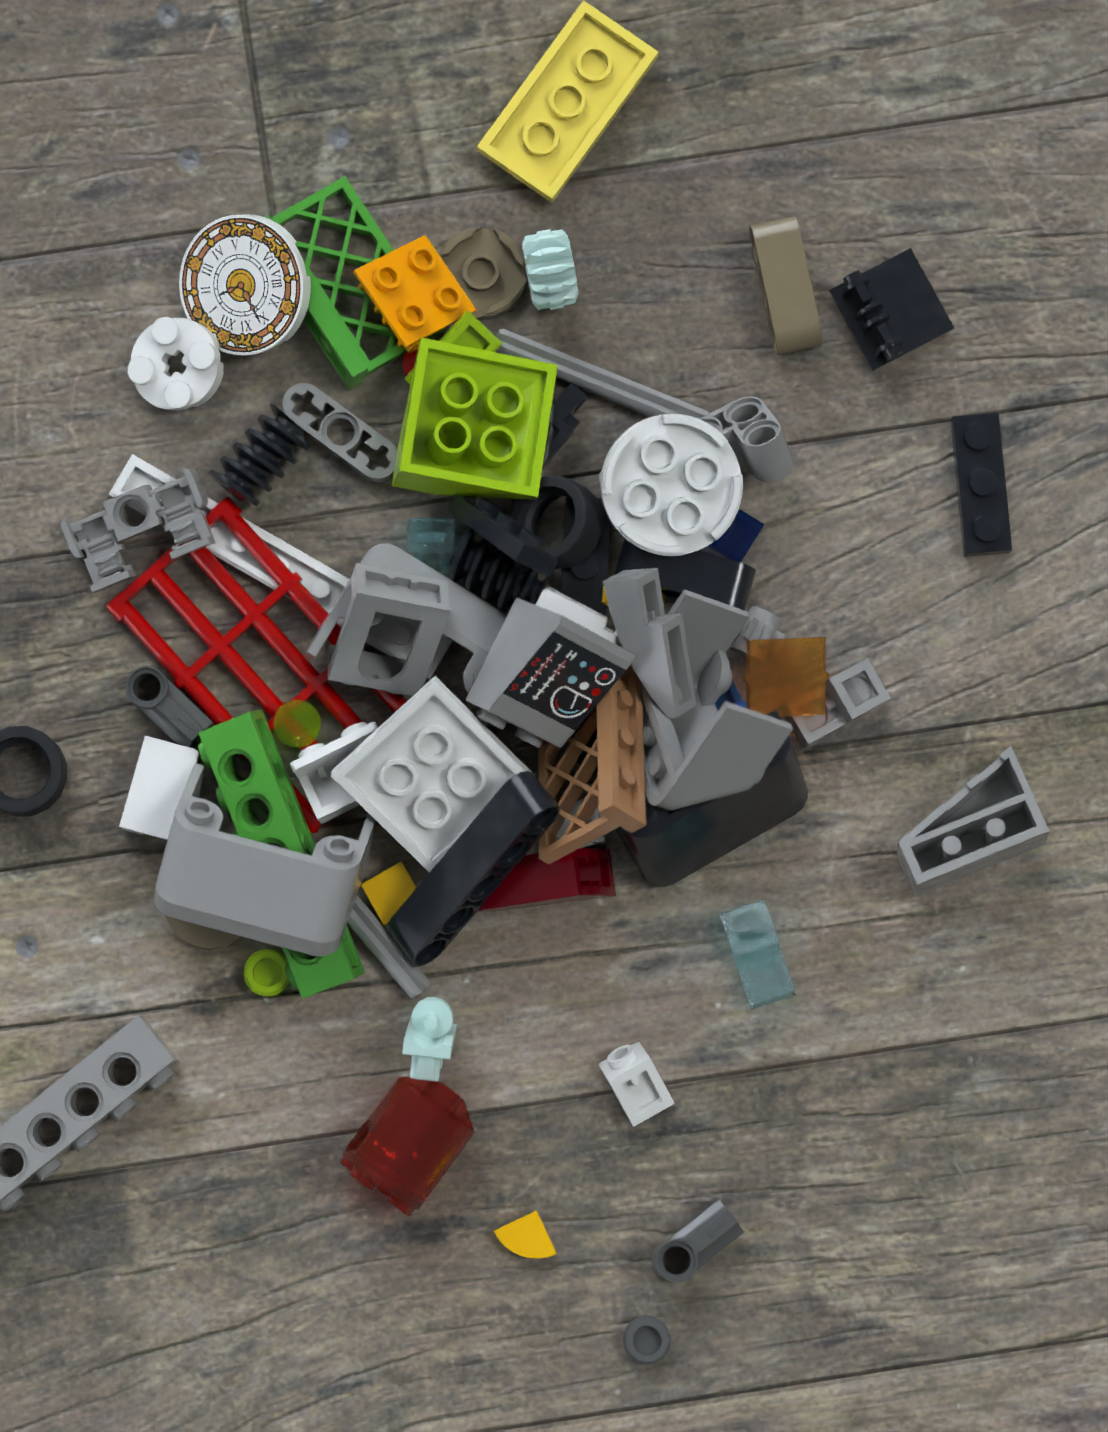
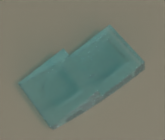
(757, 954)

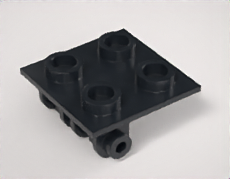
(891, 309)

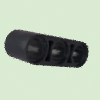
(696, 572)

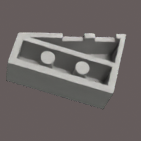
(975, 829)

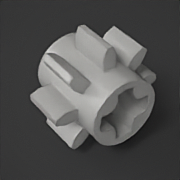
(759, 626)

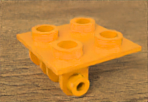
(413, 292)

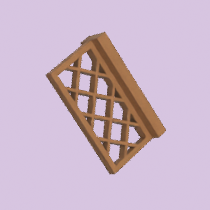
(621, 773)

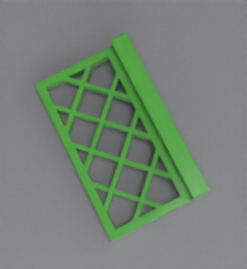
(321, 317)

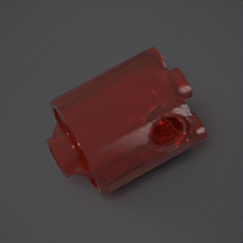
(409, 1141)

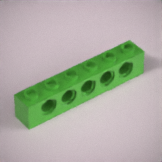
(286, 825)

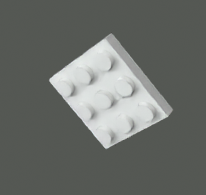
(428, 772)

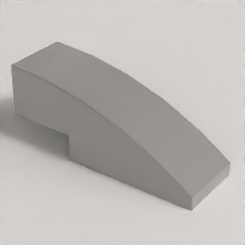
(653, 637)

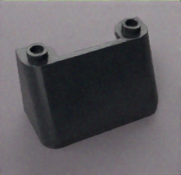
(703, 832)

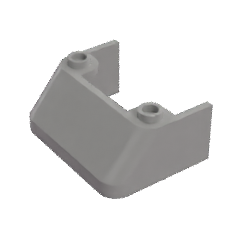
(470, 622)
(705, 749)
(257, 886)

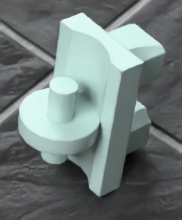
(429, 1038)

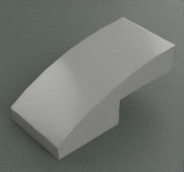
(846, 699)

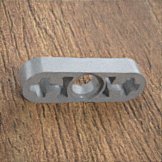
(307, 421)

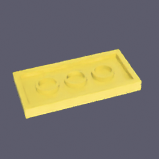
(567, 101)

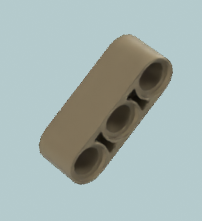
(785, 285)

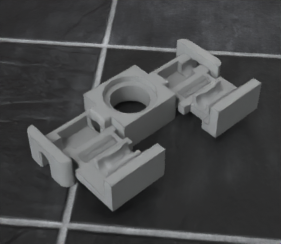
(99, 531)

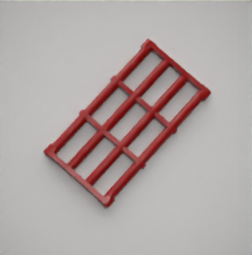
(255, 617)

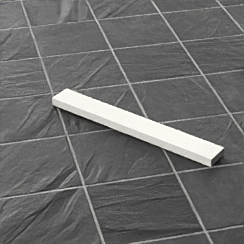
(390, 636)

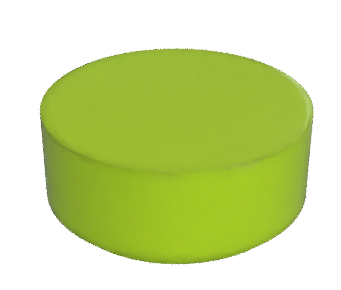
(266, 973)

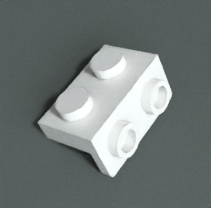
(315, 771)

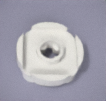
(150, 367)

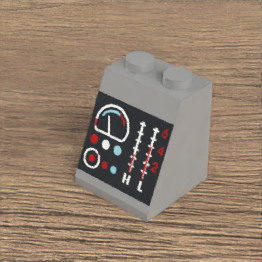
(545, 674)

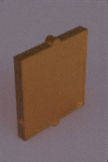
(786, 676)

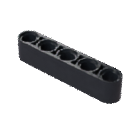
(473, 868)

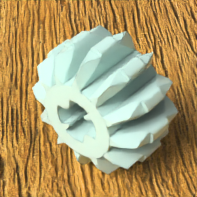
(550, 269)

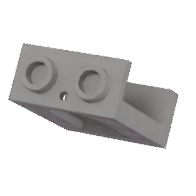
(396, 595)

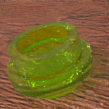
(297, 723)

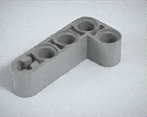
(753, 437)

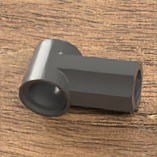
(170, 709)
(699, 1240)

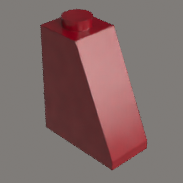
(575, 877)

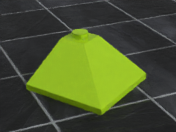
(474, 423)

